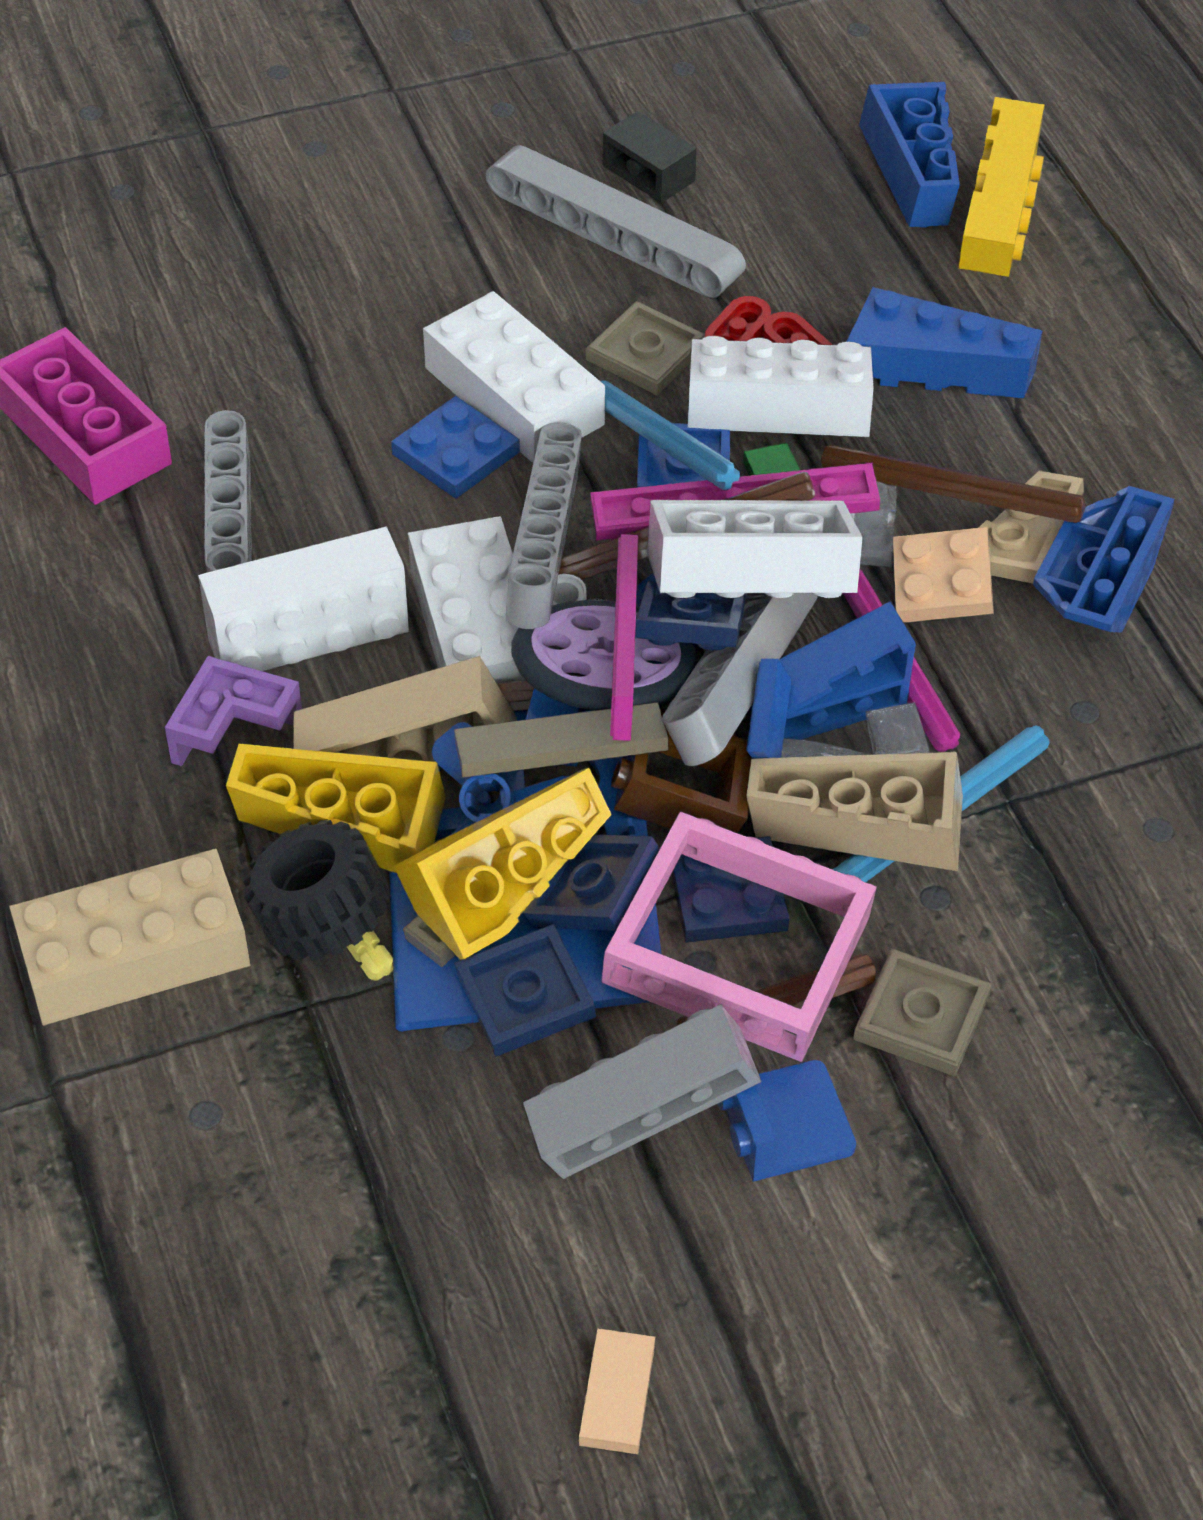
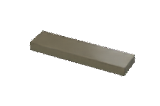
(556, 741)

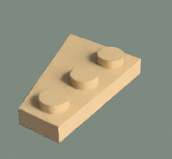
(1023, 539)

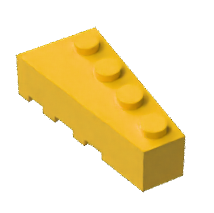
(1004, 188)
(384, 798)

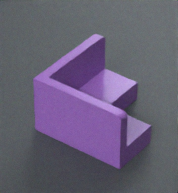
(225, 692)

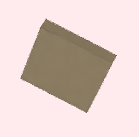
(644, 348)
(922, 1012)

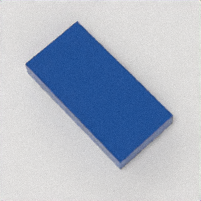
(769, 710)

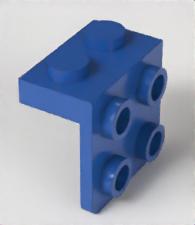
(789, 1121)

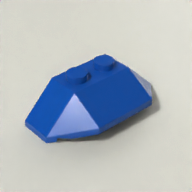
(1105, 559)

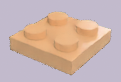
(943, 575)

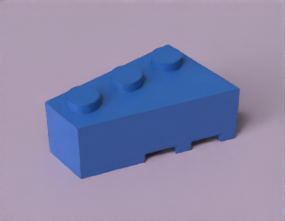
(849, 673)

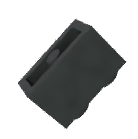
(649, 156)

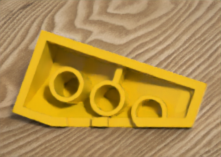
(490, 872)

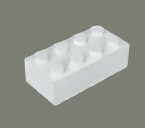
(512, 371)
(780, 387)
(753, 547)
(463, 593)
(306, 601)

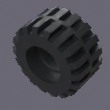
(316, 890)

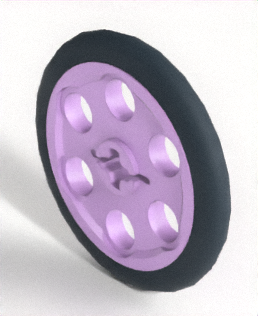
(592, 655)

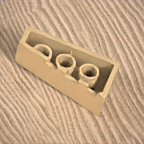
(404, 715)
(862, 805)

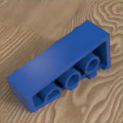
(913, 148)
(945, 346)

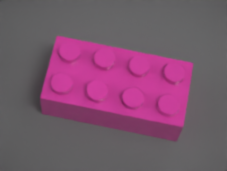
(82, 416)

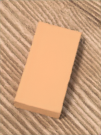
(617, 1391)

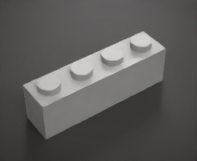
(641, 1091)

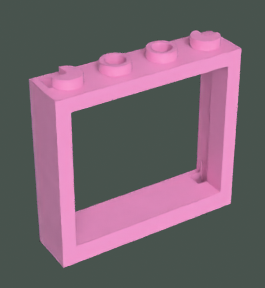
(691, 989)

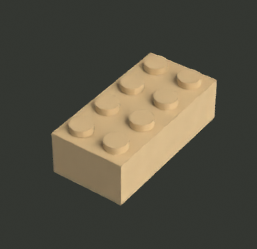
(130, 936)

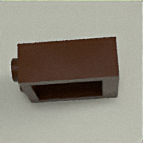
(662, 800)

